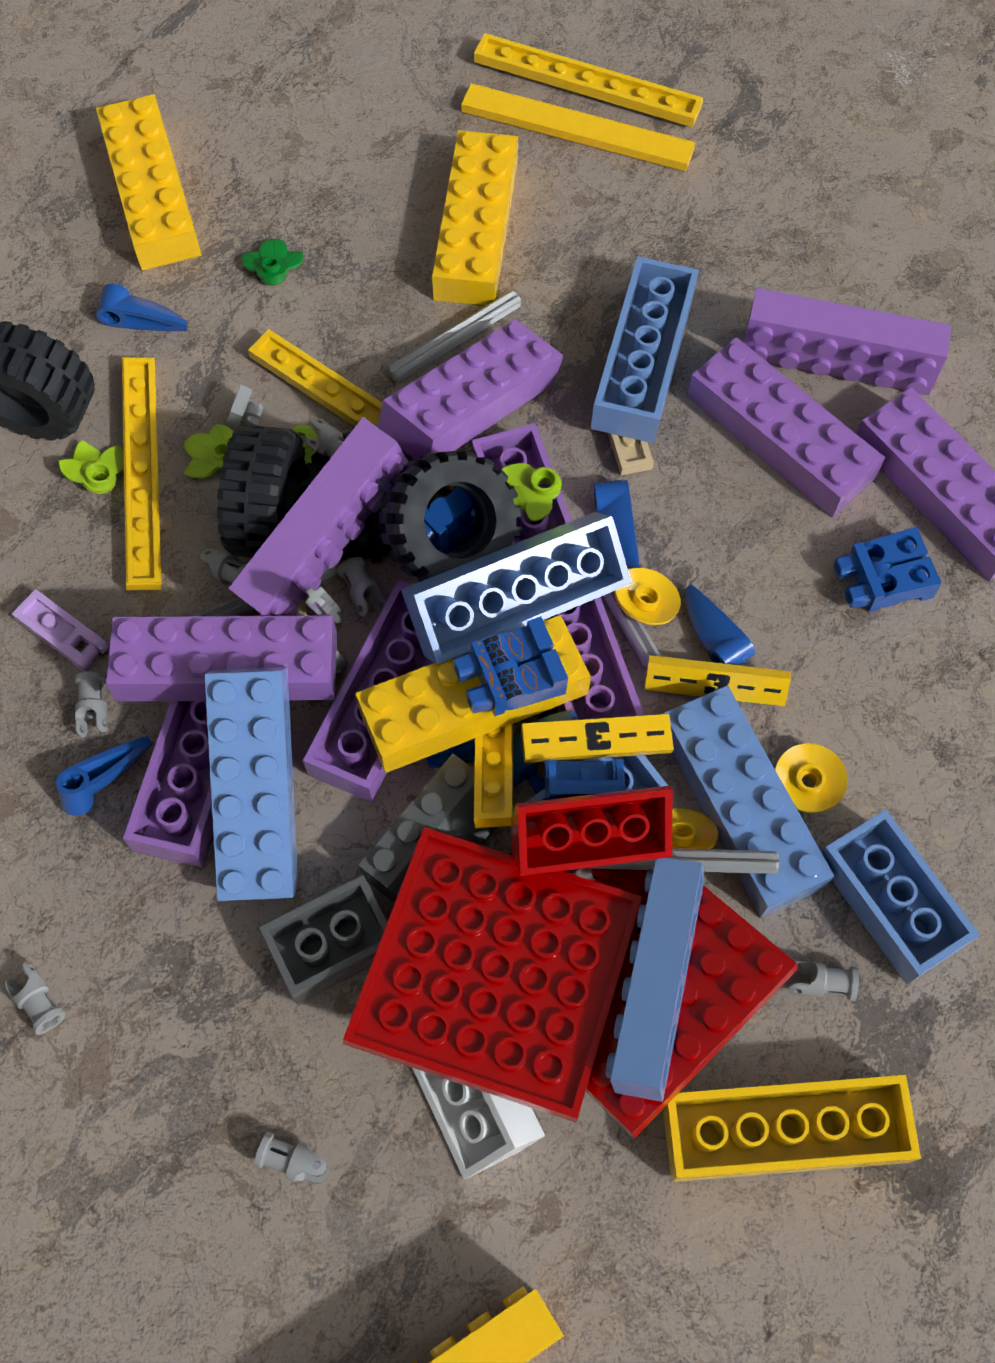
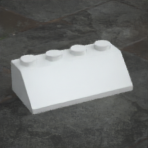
(477, 1124)

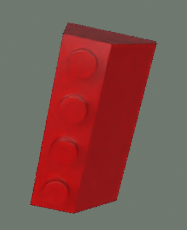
(592, 830)

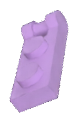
(59, 630)

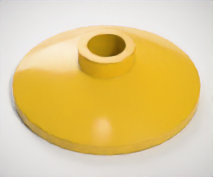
(649, 598)
(822, 767)
(692, 830)

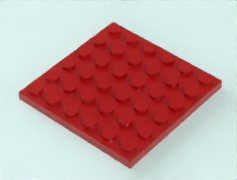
(495, 974)
(726, 983)

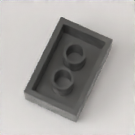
(326, 939)

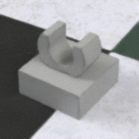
(243, 410)

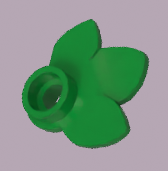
(272, 261)

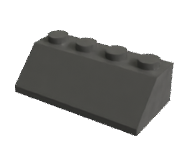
(443, 806)

